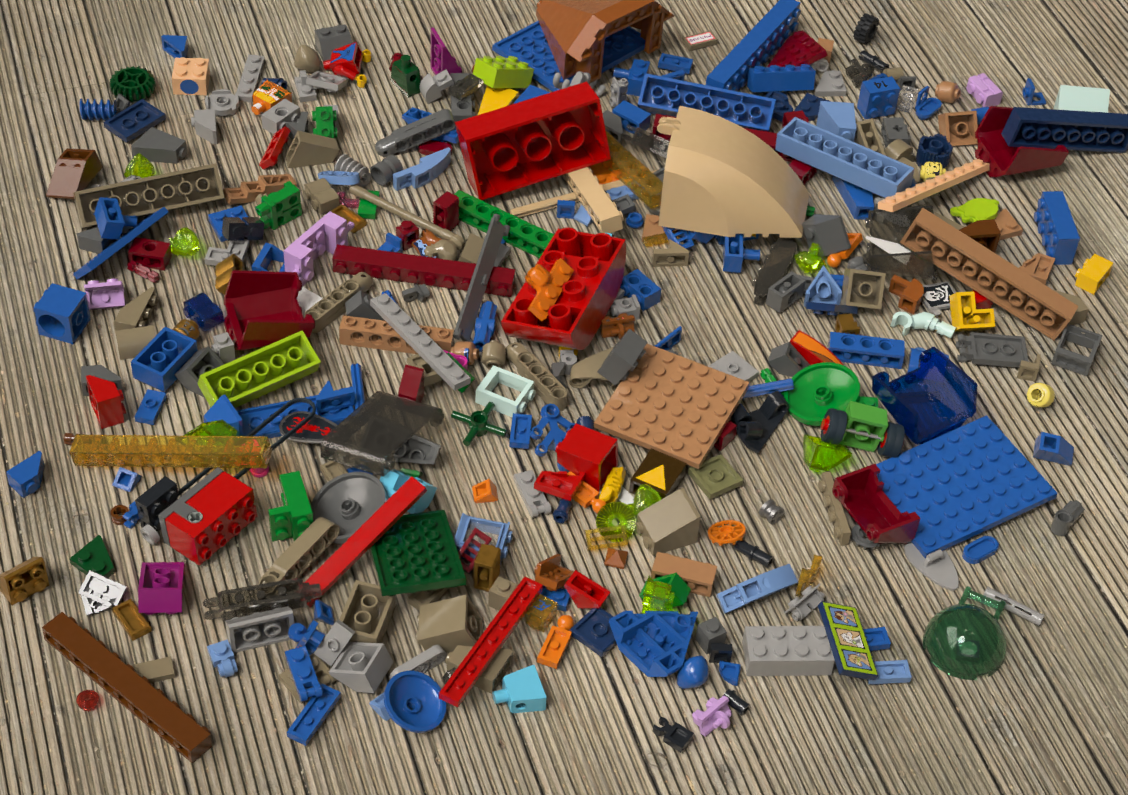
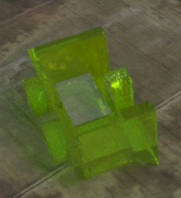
(657, 596)

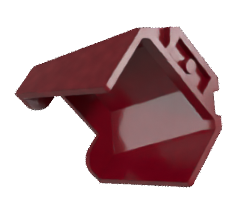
(1006, 159)
(264, 308)

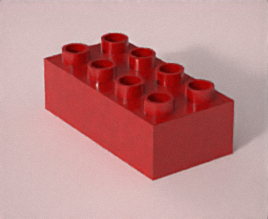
(533, 140)

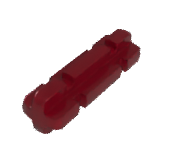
(143, 271)

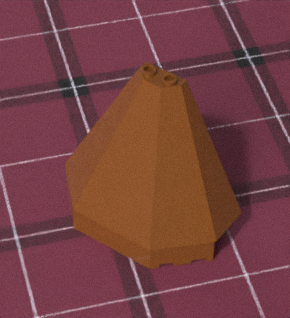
(579, 29)

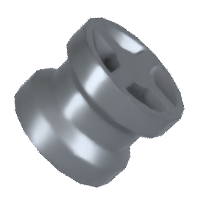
(771, 511)

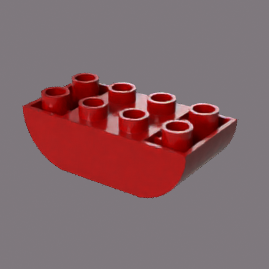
(584, 298)

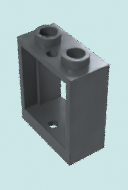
(1074, 361)

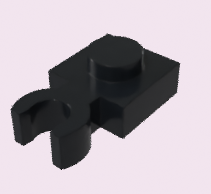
(675, 736)

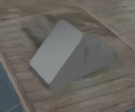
(301, 125)

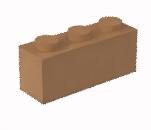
(695, 574)

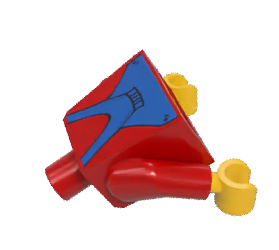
(347, 62)

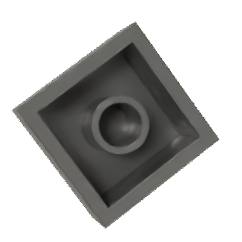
(623, 357)

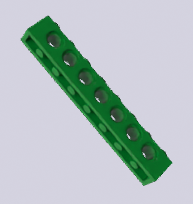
(521, 233)

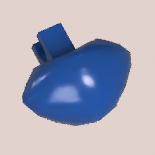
(693, 673)

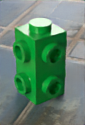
(324, 120)

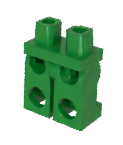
(280, 206)

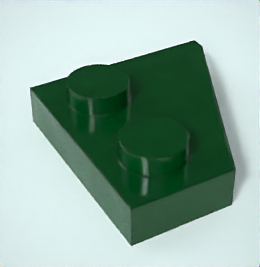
(93, 558)

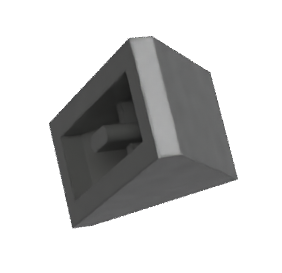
(91, 241)

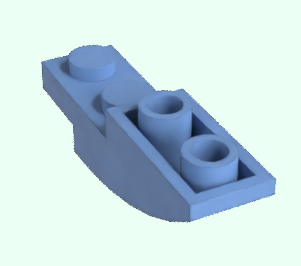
(423, 173)
(756, 588)

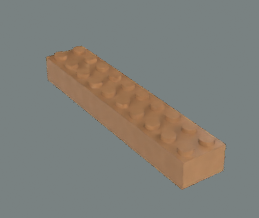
(990, 274)

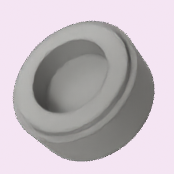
(150, 534)

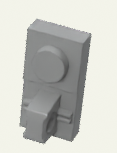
(305, 91)

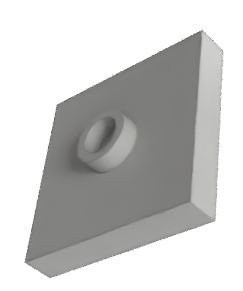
(735, 366)

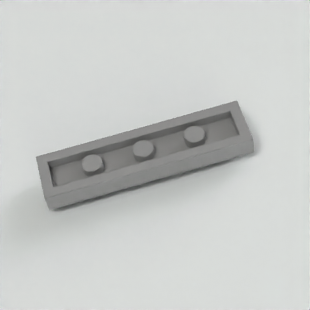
(250, 77)

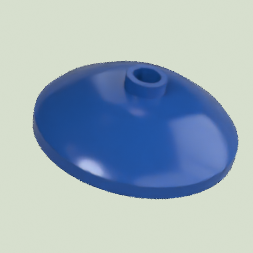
(418, 693)

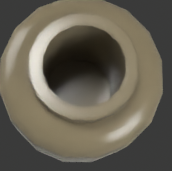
(493, 354)

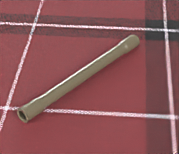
(365, 194)

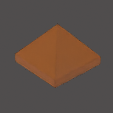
(616, 558)

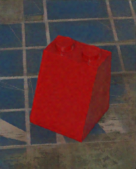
(589, 453)

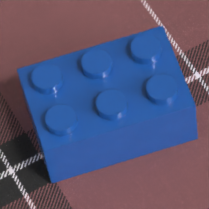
(163, 358)

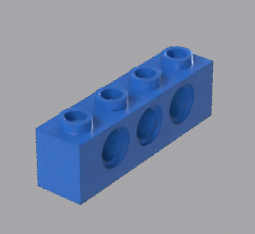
(867, 350)

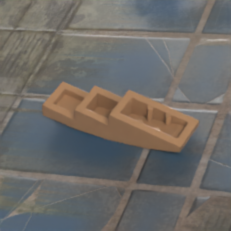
(250, 190)

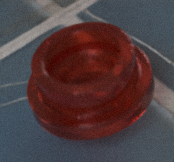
(87, 705)

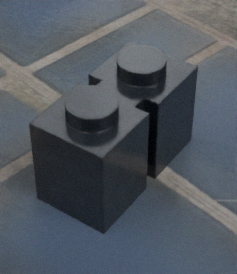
(235, 229)

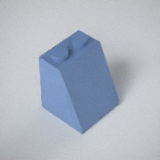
(837, 118)

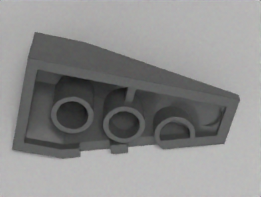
(418, 450)

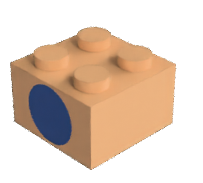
(190, 76)

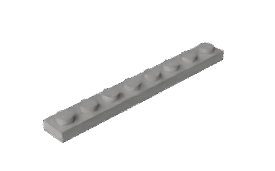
(420, 342)

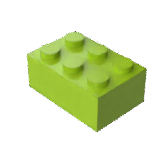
(503, 72)

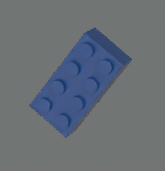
(1057, 227)

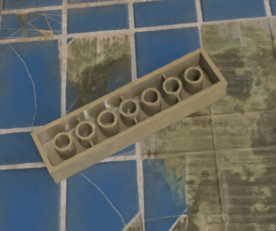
(151, 193)

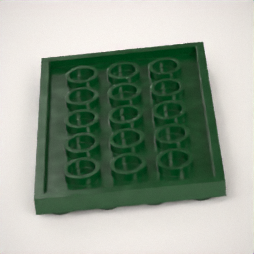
(417, 555)

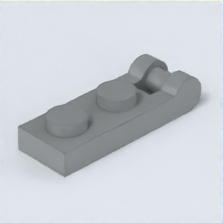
(531, 496)

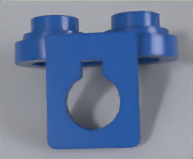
(926, 107)

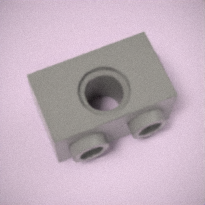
(278, 115)

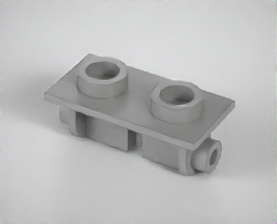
(618, 91)
(799, 607)

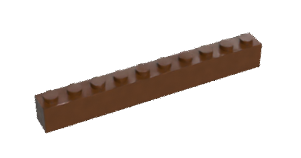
(128, 687)

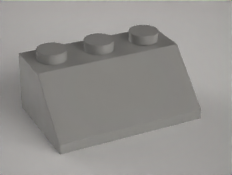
(259, 629)

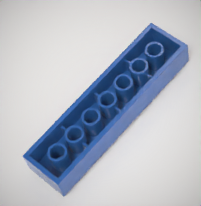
(665, 95)

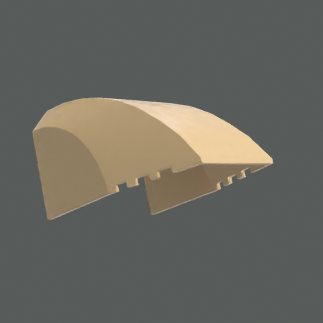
(727, 180)

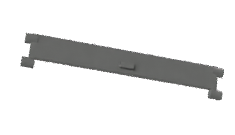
(480, 279)

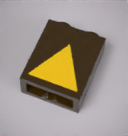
(659, 472)

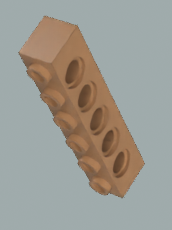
(380, 335)

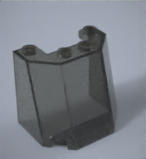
(892, 228)

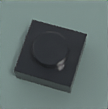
(720, 652)

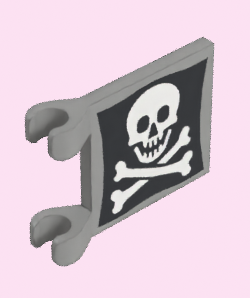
(937, 297)

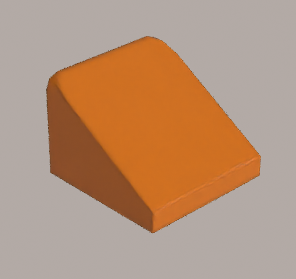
(485, 492)

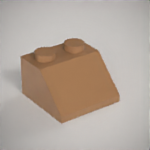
(959, 127)

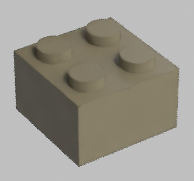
(863, 288)

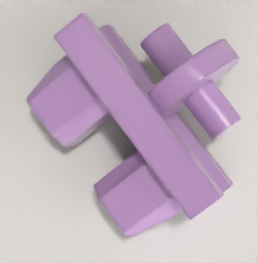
(715, 716)

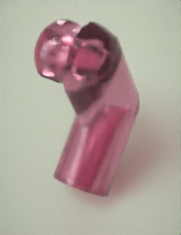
(349, 203)

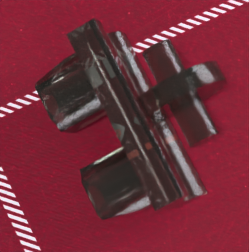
(861, 72)

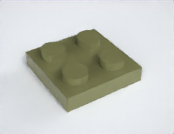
(715, 476)

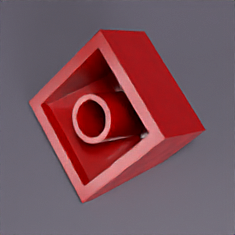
(106, 401)

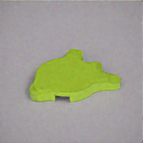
(976, 210)

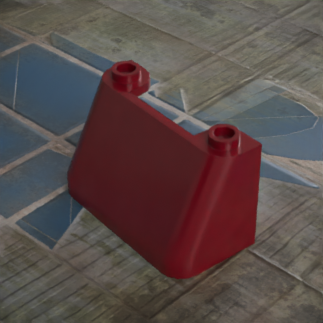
(872, 509)

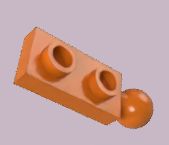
(834, 260)
(588, 496)
(556, 642)

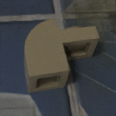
(899, 149)
(430, 375)

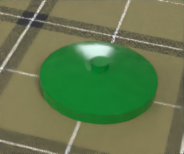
(821, 388)

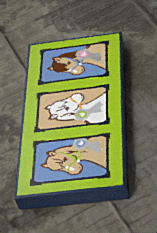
(847, 641)

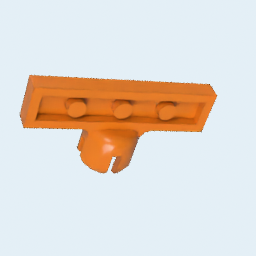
(547, 286)

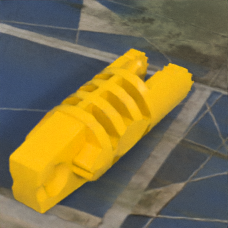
(613, 485)

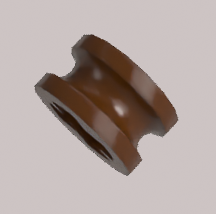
(118, 509)

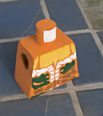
(268, 96)

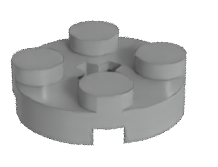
(230, 104)

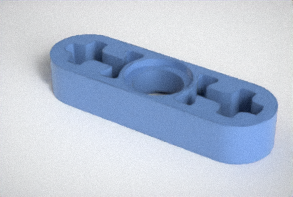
(340, 177)

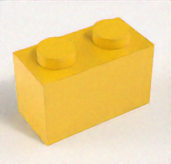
(1093, 273)

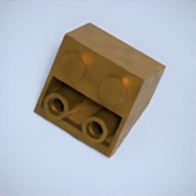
(24, 580)

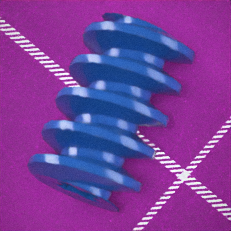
(96, 110)

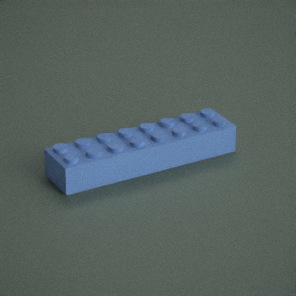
(844, 158)

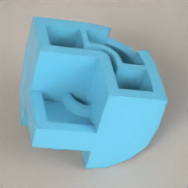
(395, 479)

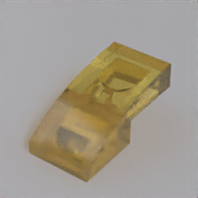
(808, 576)

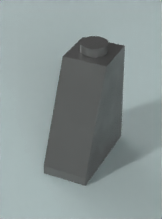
(160, 147)

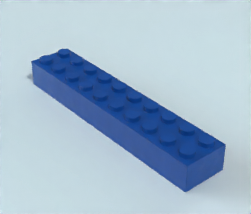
(756, 46)

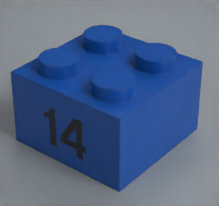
(878, 97)

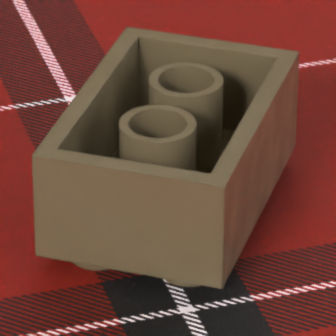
(368, 612)

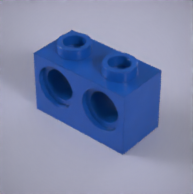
(645, 290)

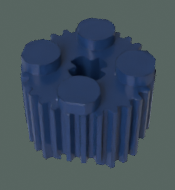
(934, 150)

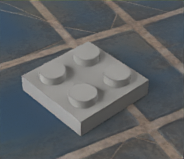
(325, 80)

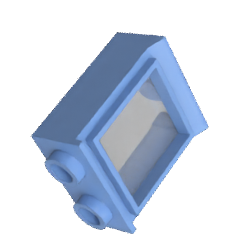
(498, 531)

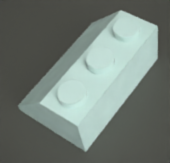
(1082, 99)

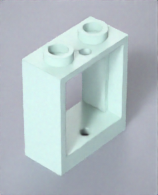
(504, 405)

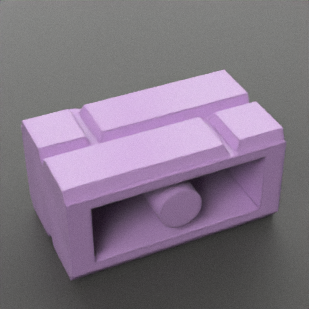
(984, 90)

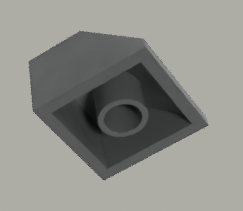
(331, 38)
(827, 232)
(199, 363)

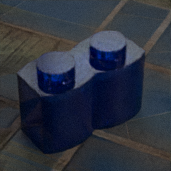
(203, 312)

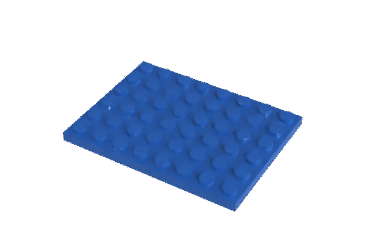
(532, 47)
(962, 484)

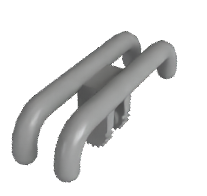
(580, 77)

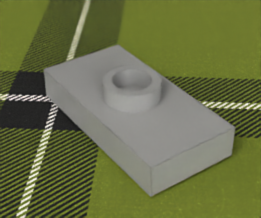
(334, 642)

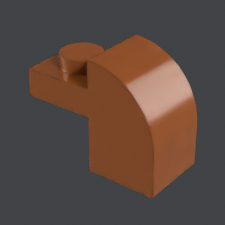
(909, 293)

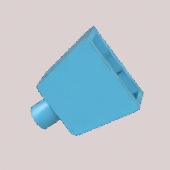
(522, 691)

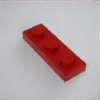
(275, 148)

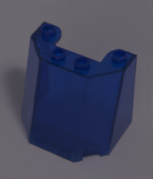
(930, 398)

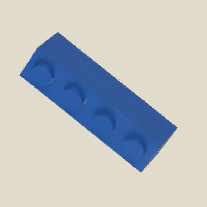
(781, 78)

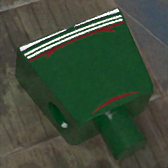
(406, 76)

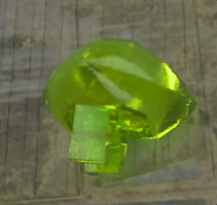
(140, 167)
(185, 243)
(809, 261)
(644, 498)

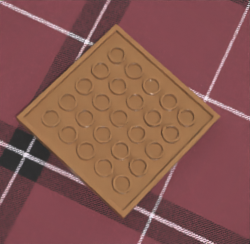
(672, 406)

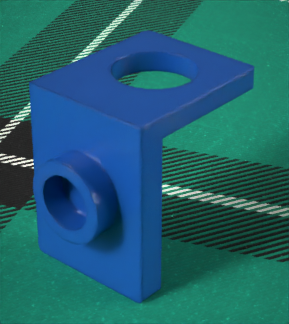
(1028, 94)

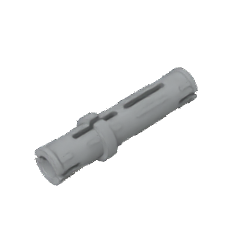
(1035, 616)

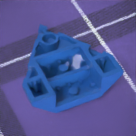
(654, 639)

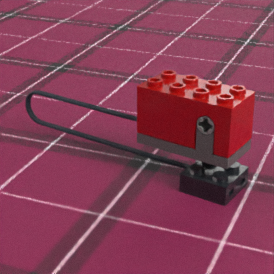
(210, 510)

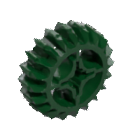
(133, 83)

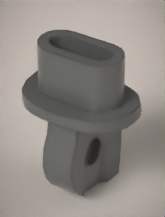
(417, 292)

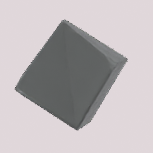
(558, 372)

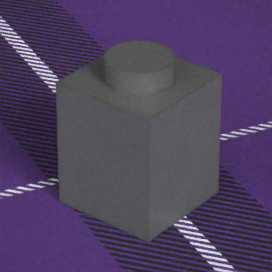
(710, 632)

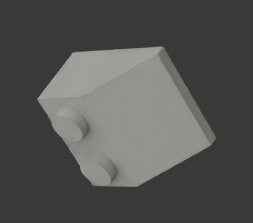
(362, 666)

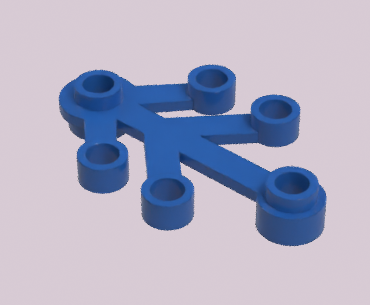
(555, 432)

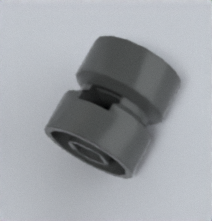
(383, 171)

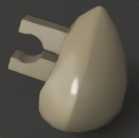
(307, 59)

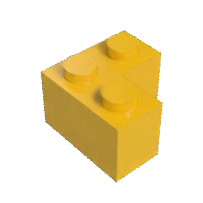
(965, 315)

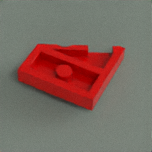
(559, 483)

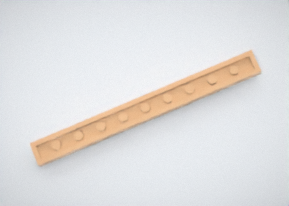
(933, 186)

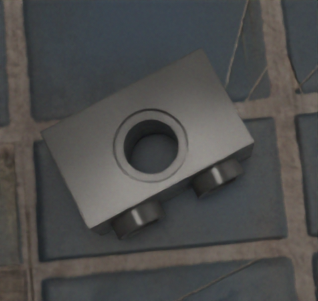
(785, 292)

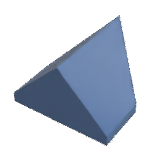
(823, 289)

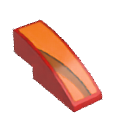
(812, 350)

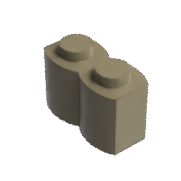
(321, 195)

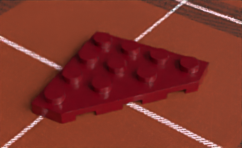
(798, 50)

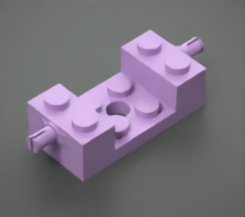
(320, 237)

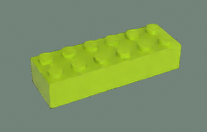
(261, 371)

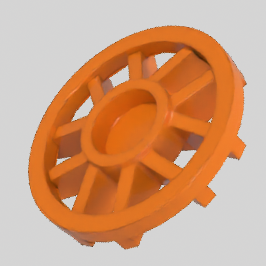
(726, 533)

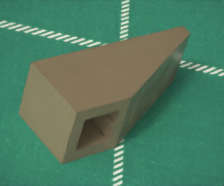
(137, 311)

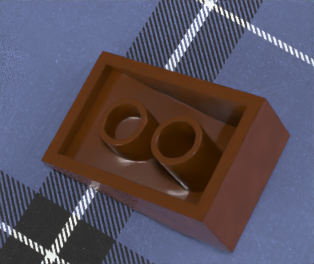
(984, 232)

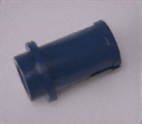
(561, 513)

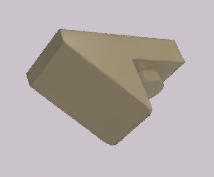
(673, 256)

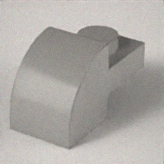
(431, 86)

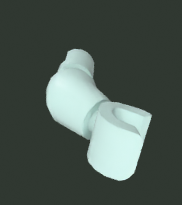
(922, 321)

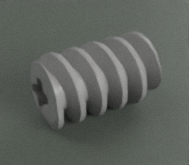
(348, 164)

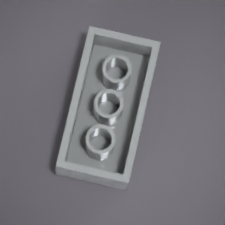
(787, 651)

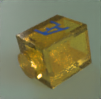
(541, 613)

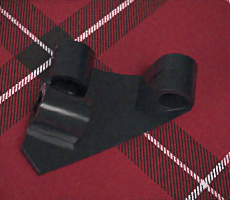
(757, 426)

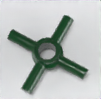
(478, 423)

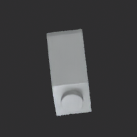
(205, 124)

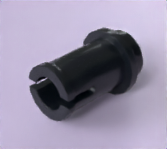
(736, 702)

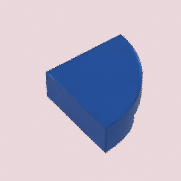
(729, 672)

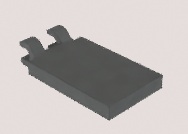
(992, 349)

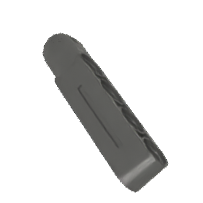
(416, 133)

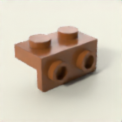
(551, 573)

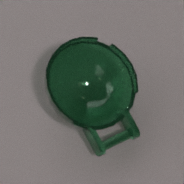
(967, 638)

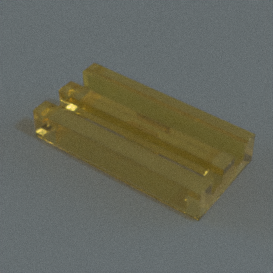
(588, 538)

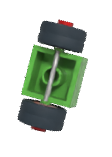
(863, 428)

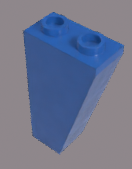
(856, 198)

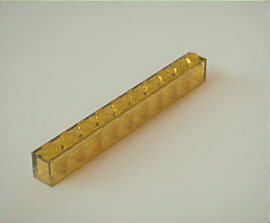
(171, 451)

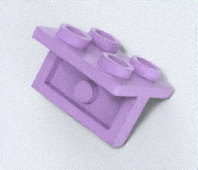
(105, 294)

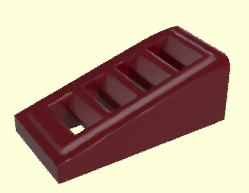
(481, 535)

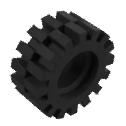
(866, 28)

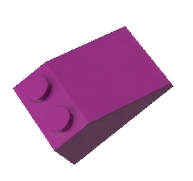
(441, 57)
(161, 587)

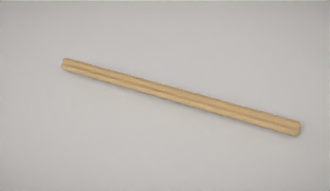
(552, 202)

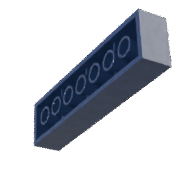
(1067, 127)

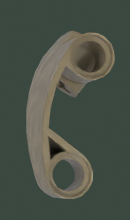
(587, 369)

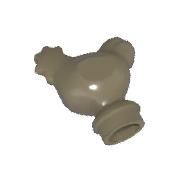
(445, 248)

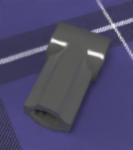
(1066, 517)

